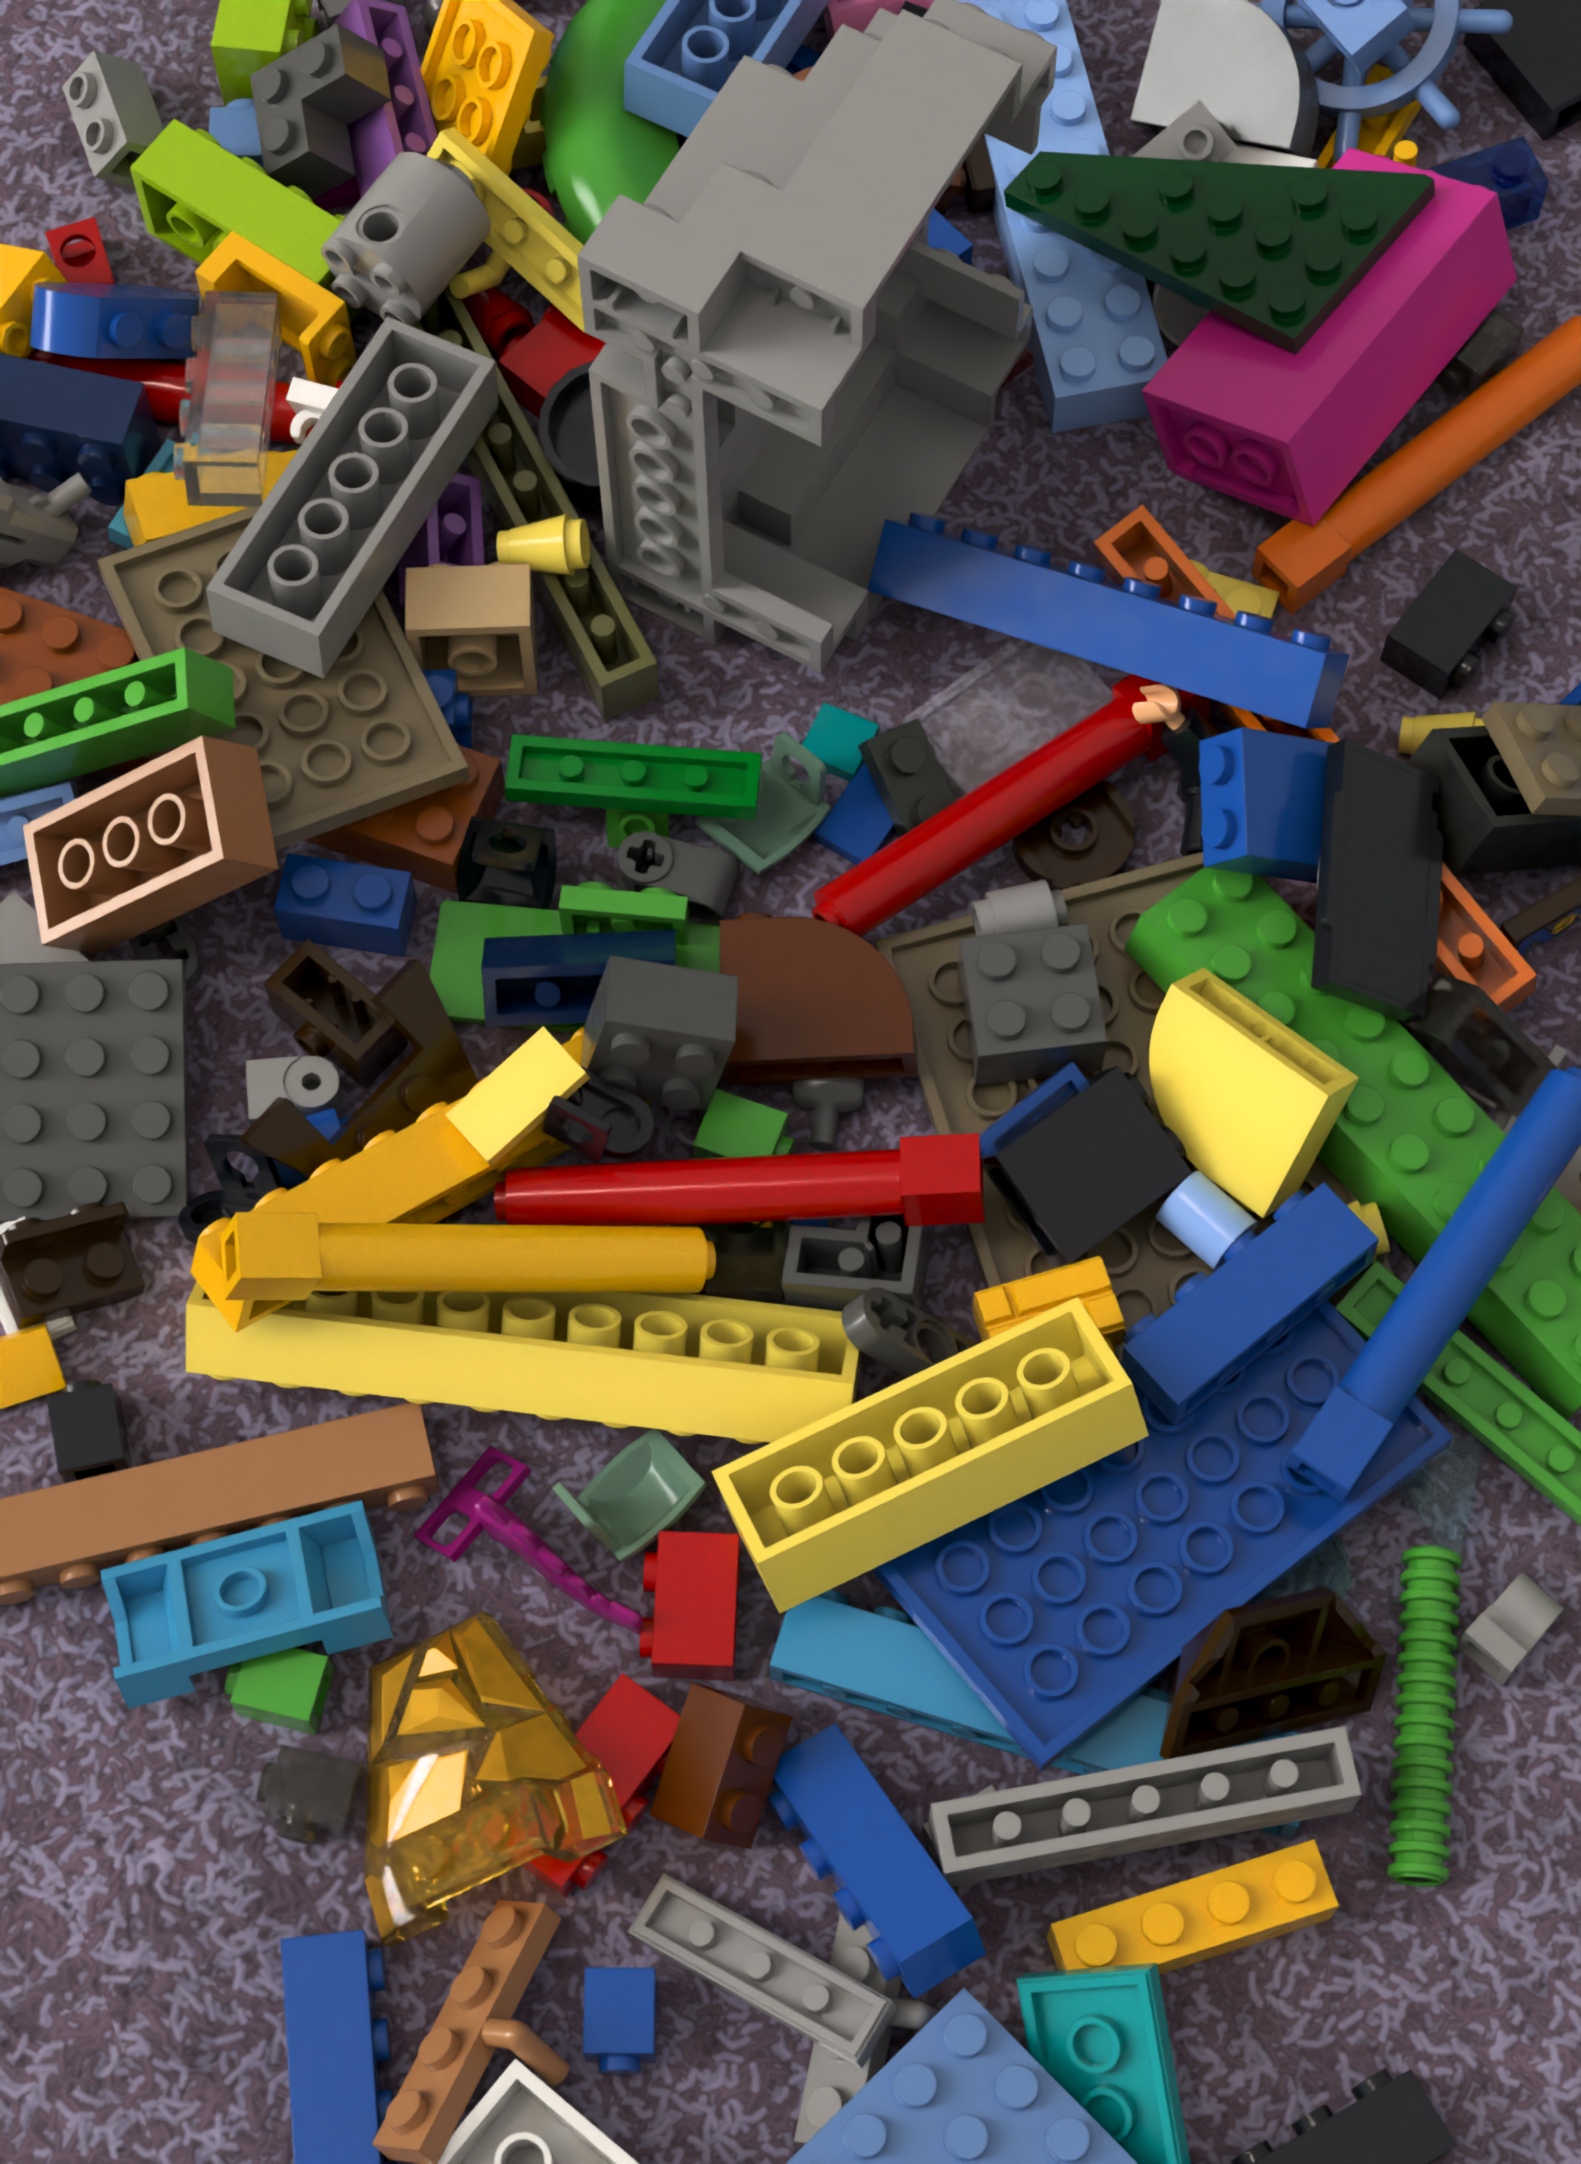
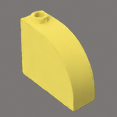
(1242, 1091)

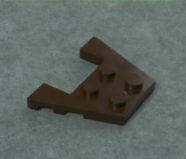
(429, 1075)

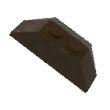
(1270, 1673)

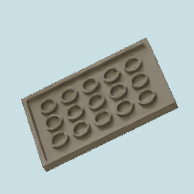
(323, 745)

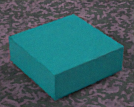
(836, 739)

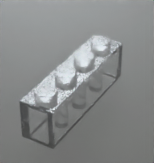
(230, 400)

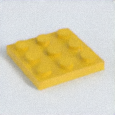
(485, 72)

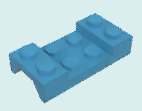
(246, 1600)

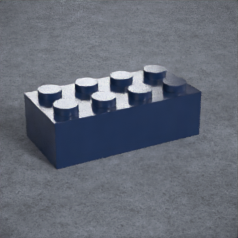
(72, 423)

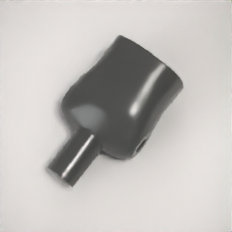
(828, 1099)

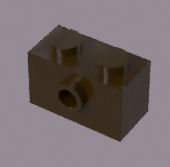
(333, 1014)

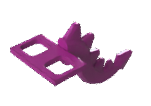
(508, 1529)

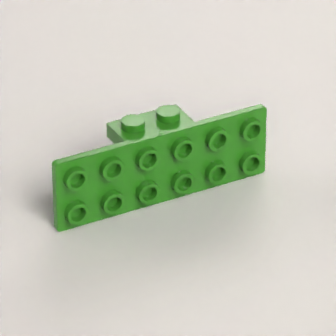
(582, 910)

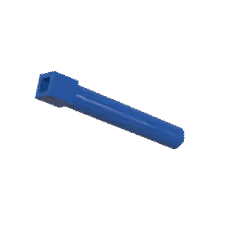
(1442, 1288)

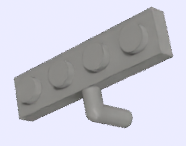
(831, 2078)

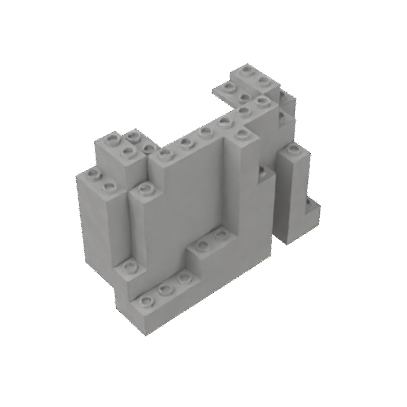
(789, 336)

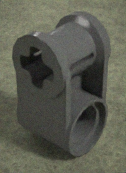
(686, 869)

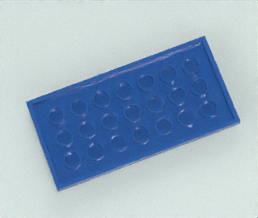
(1108, 1572)

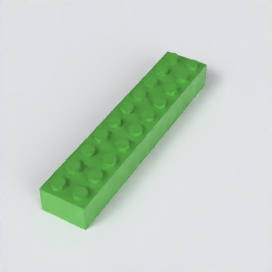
(1407, 1126)

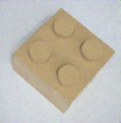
(475, 624)

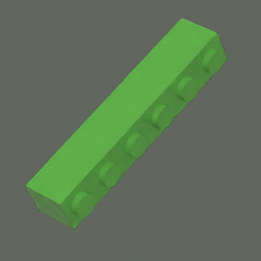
(113, 718)

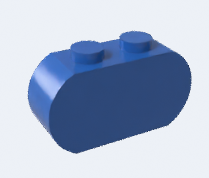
(112, 320)

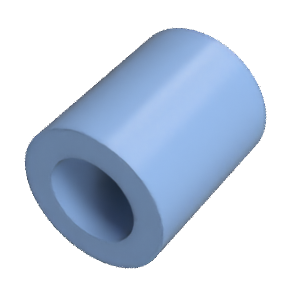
(1205, 1218)

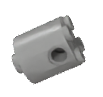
(406, 238)

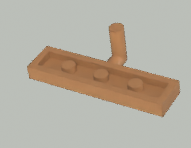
(469, 2031)

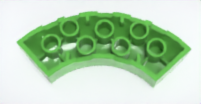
(589, 137)

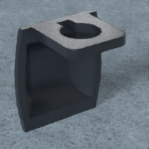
(507, 864)

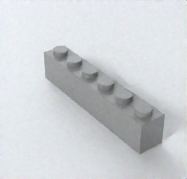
(1144, 1806)

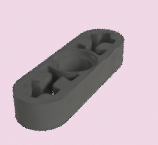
(889, 1330)

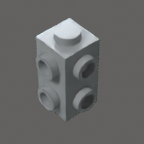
(112, 114)

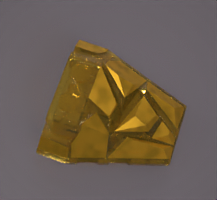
(470, 1776)

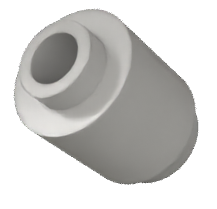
(1019, 909)

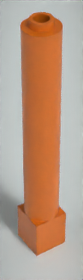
(1308, 559)

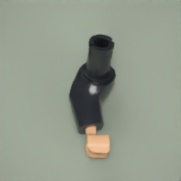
(1181, 737)

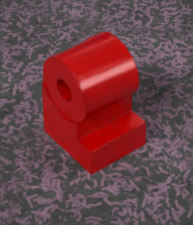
(82, 260)

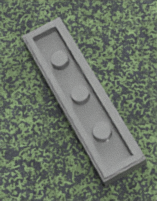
(763, 1970)

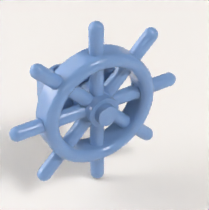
(1371, 32)

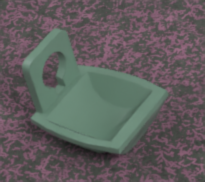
(785, 810)
(636, 1495)

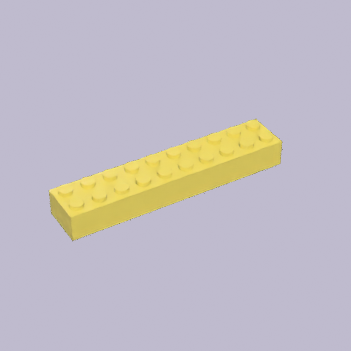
(574, 1355)

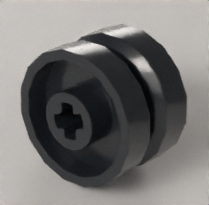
(569, 436)

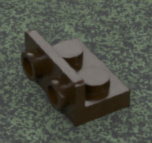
(68, 1264)

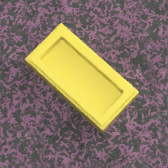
(516, 1096)

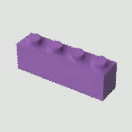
(407, 119)

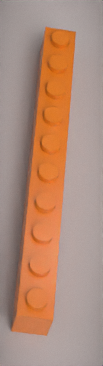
(1468, 940)

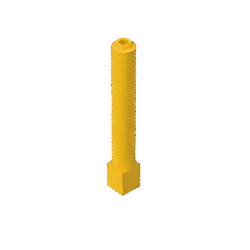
(294, 1254)

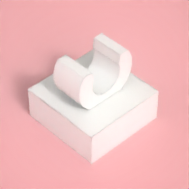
(308, 402)

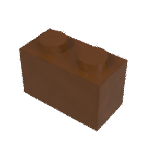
(720, 1766)

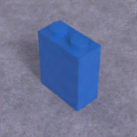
(1262, 803)

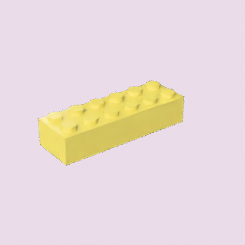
(930, 1453)

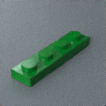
(633, 777)

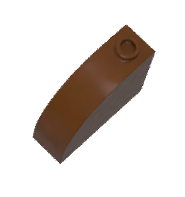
(813, 1004)

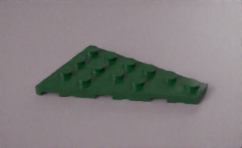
(1236, 238)

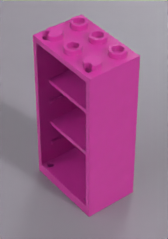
(1304, 424)

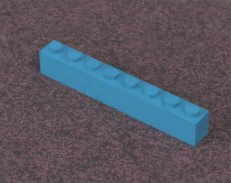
(898, 1672)

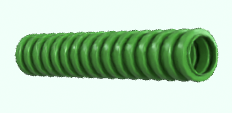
(1424, 1715)

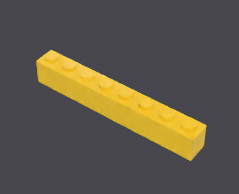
(394, 1180)

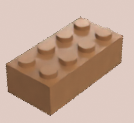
(150, 845)

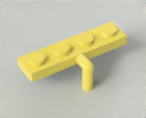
(519, 233)

